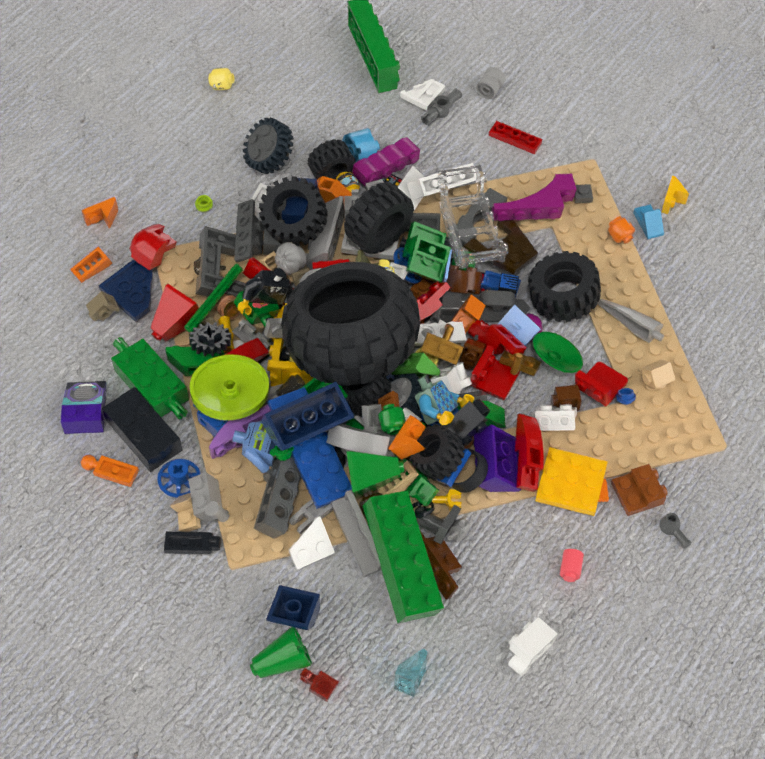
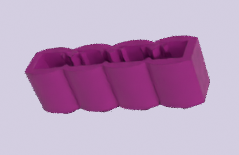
(388, 160)

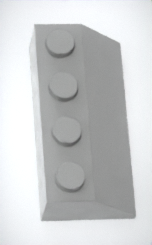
(325, 244)

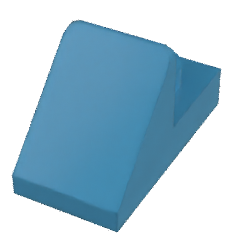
(649, 221)

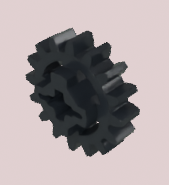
(210, 339)

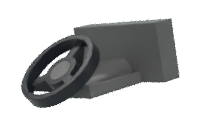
(434, 523)

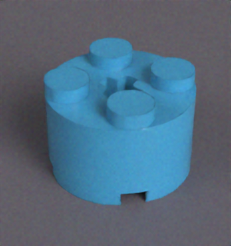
(361, 143)

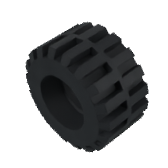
(331, 159)
(366, 393)
(441, 452)

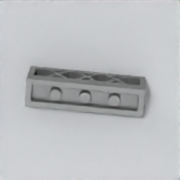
(357, 533)

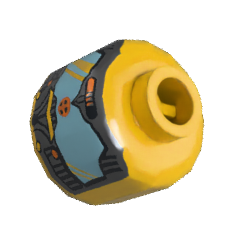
(348, 180)

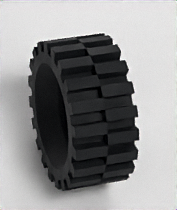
(304, 228)

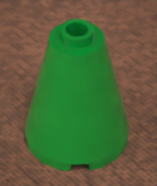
(281, 655)

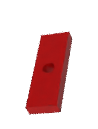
(515, 137)

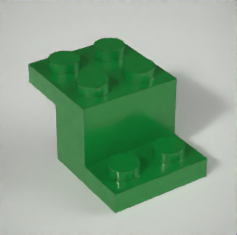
(426, 252)

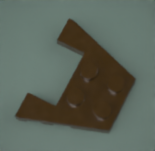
(519, 248)

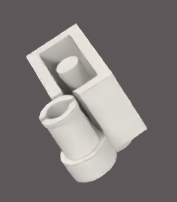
(454, 378)

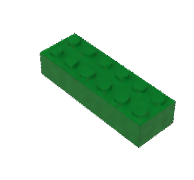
(373, 45)
(403, 556)

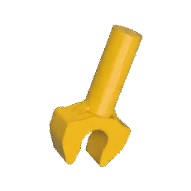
(447, 499)

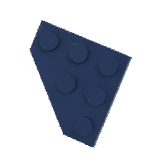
(131, 289)

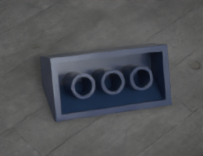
(307, 417)

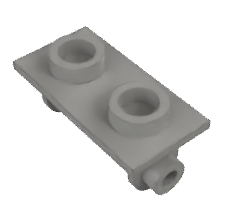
(246, 332)

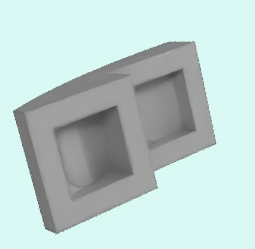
(370, 418)

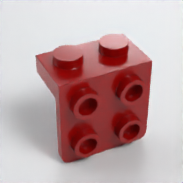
(601, 383)

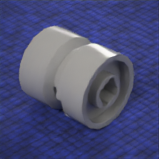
(490, 83)

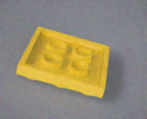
(571, 481)

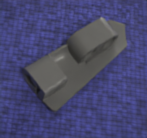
(496, 302)

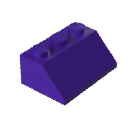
(502, 460)

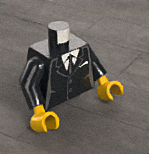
(266, 288)

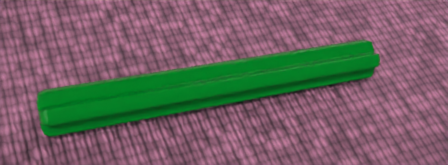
(213, 298)

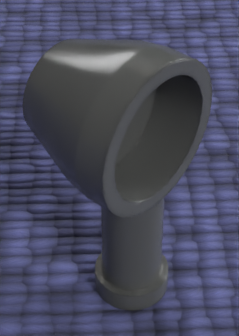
(673, 528)

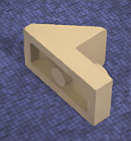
(186, 519)

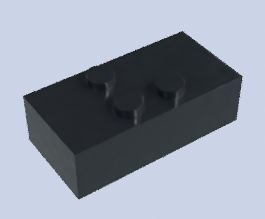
(142, 429)

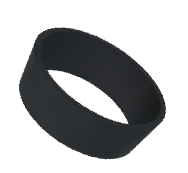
(476, 478)

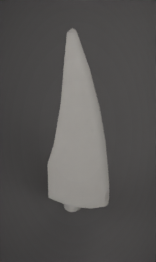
(636, 322)

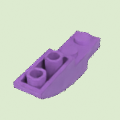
(224, 438)

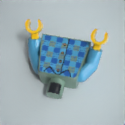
(437, 401)

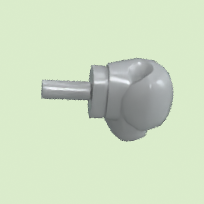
(459, 530)

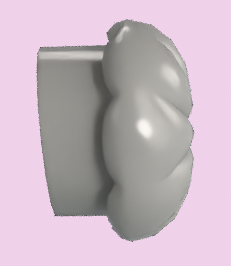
(290, 258)

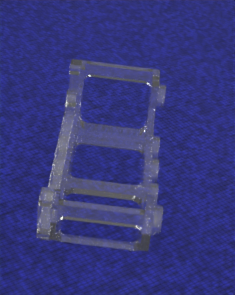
(460, 254)

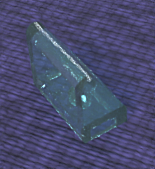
(410, 673)

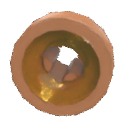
(226, 306)

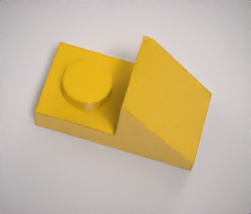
(675, 193)

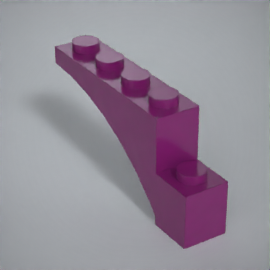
(540, 205)

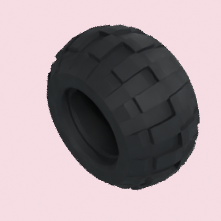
(350, 323)

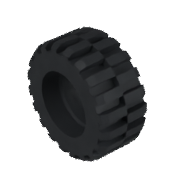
(378, 218)
(558, 269)

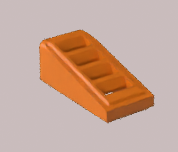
(98, 267)

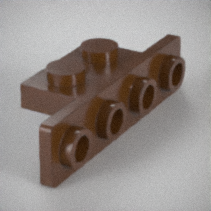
(443, 564)

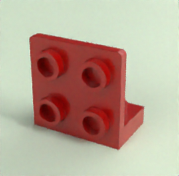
(492, 376)

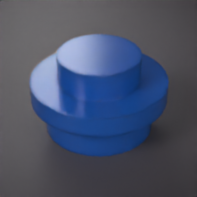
(625, 396)

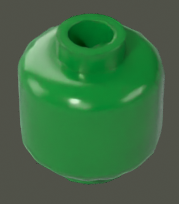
(391, 419)

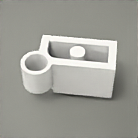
(530, 645)

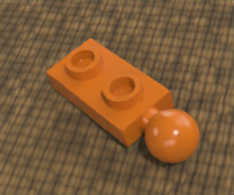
(111, 469)

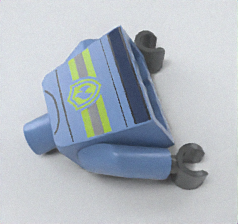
(256, 446)

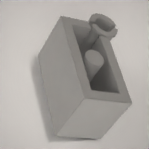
(207, 498)

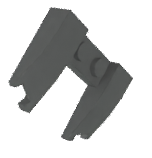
(212, 245)

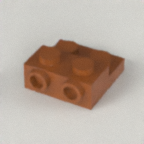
(639, 489)

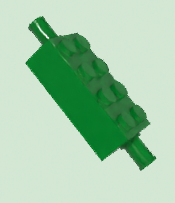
(144, 369)

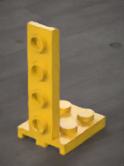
(282, 370)

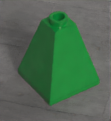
(372, 471)

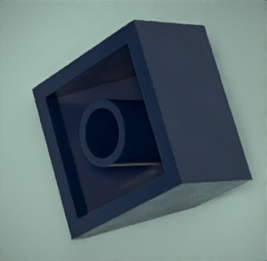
(294, 608)

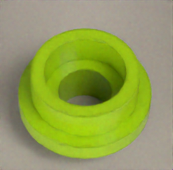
(203, 203)

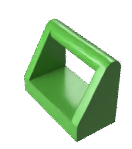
(418, 364)

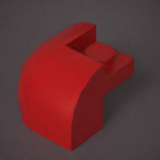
(150, 245)

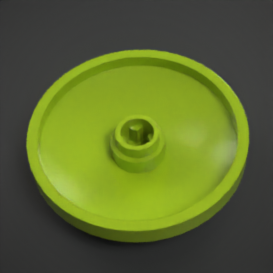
(229, 387)

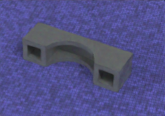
(474, 213)

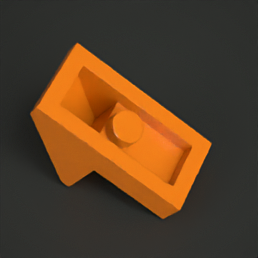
(104, 210)
(469, 312)
(406, 441)

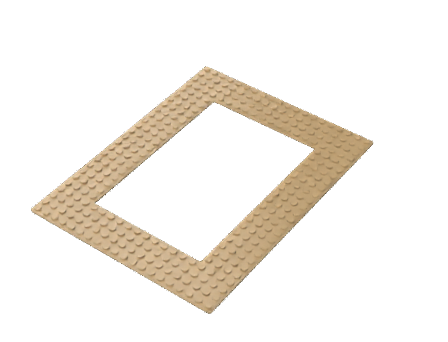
(652, 430)

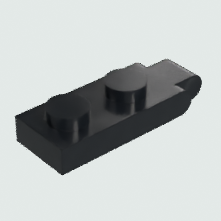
(191, 542)

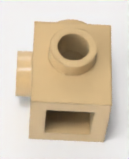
(658, 374)

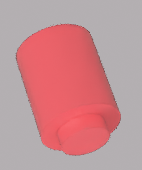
(571, 565)

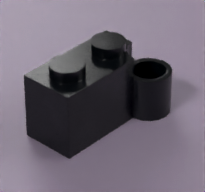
(469, 421)

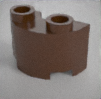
(464, 280)

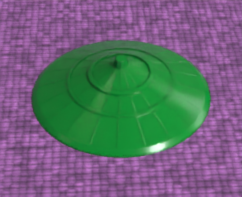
(558, 352)

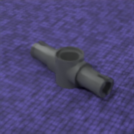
(441, 106)

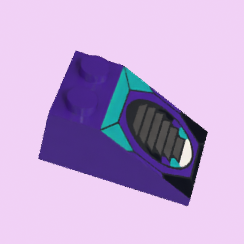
(83, 407)

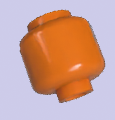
(621, 230)

